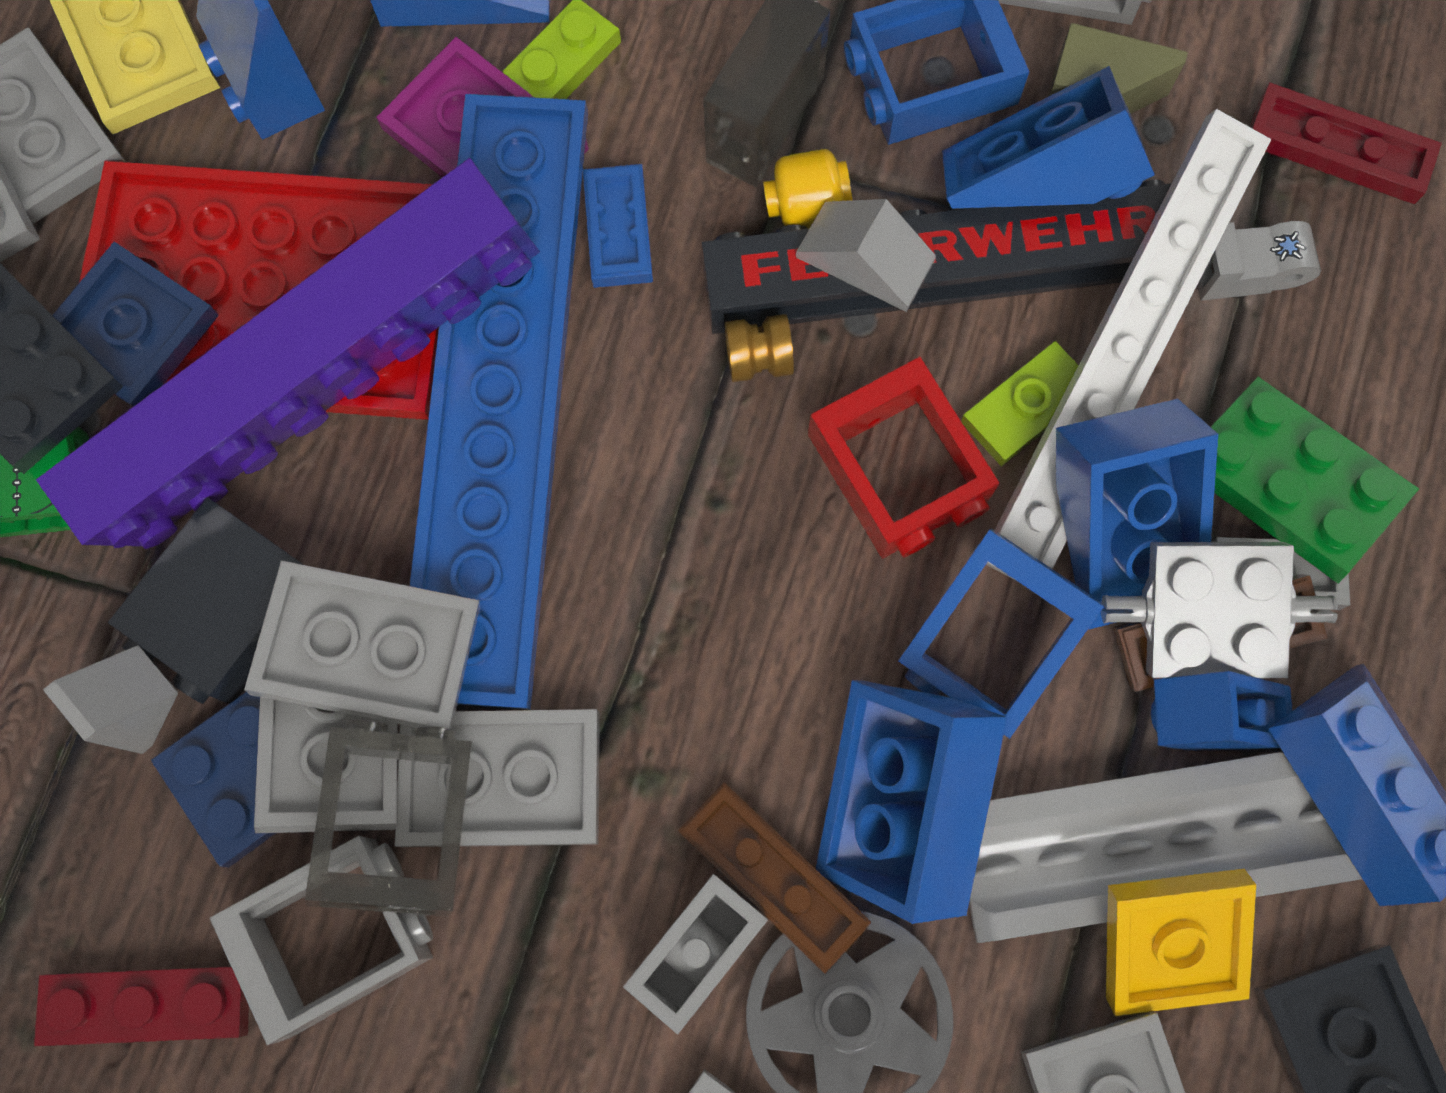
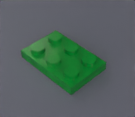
(1304, 480)

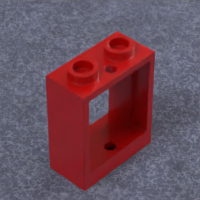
(875, 404)

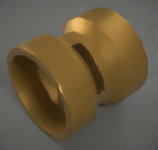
(759, 348)

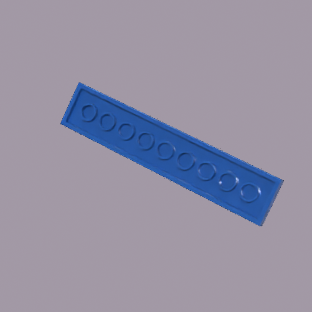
(501, 398)

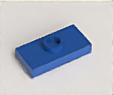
(617, 226)

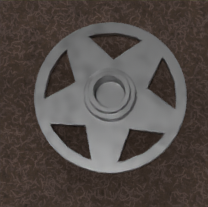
(852, 1015)

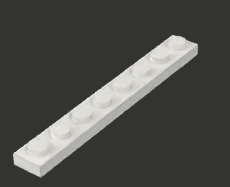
(1139, 316)

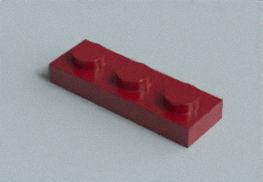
(1346, 143)
(140, 1006)

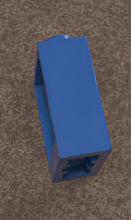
(906, 21)
(1038, 577)

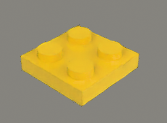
(1179, 941)

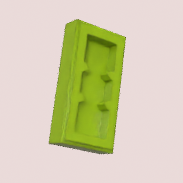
(1021, 405)

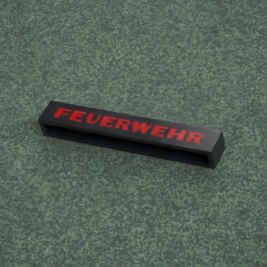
(976, 252)

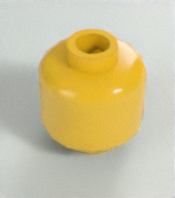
(804, 185)

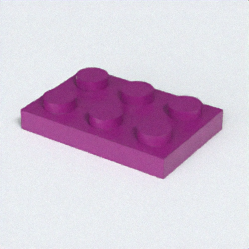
(430, 109)

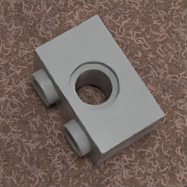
(695, 954)

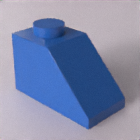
(1218, 712)

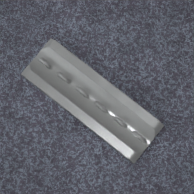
(1058, 850)

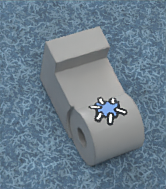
(1260, 261)

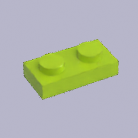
(564, 52)

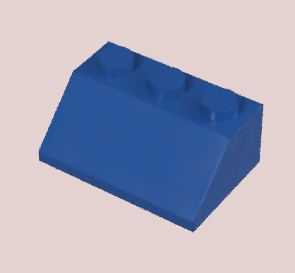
(1371, 787)
(910, 800)

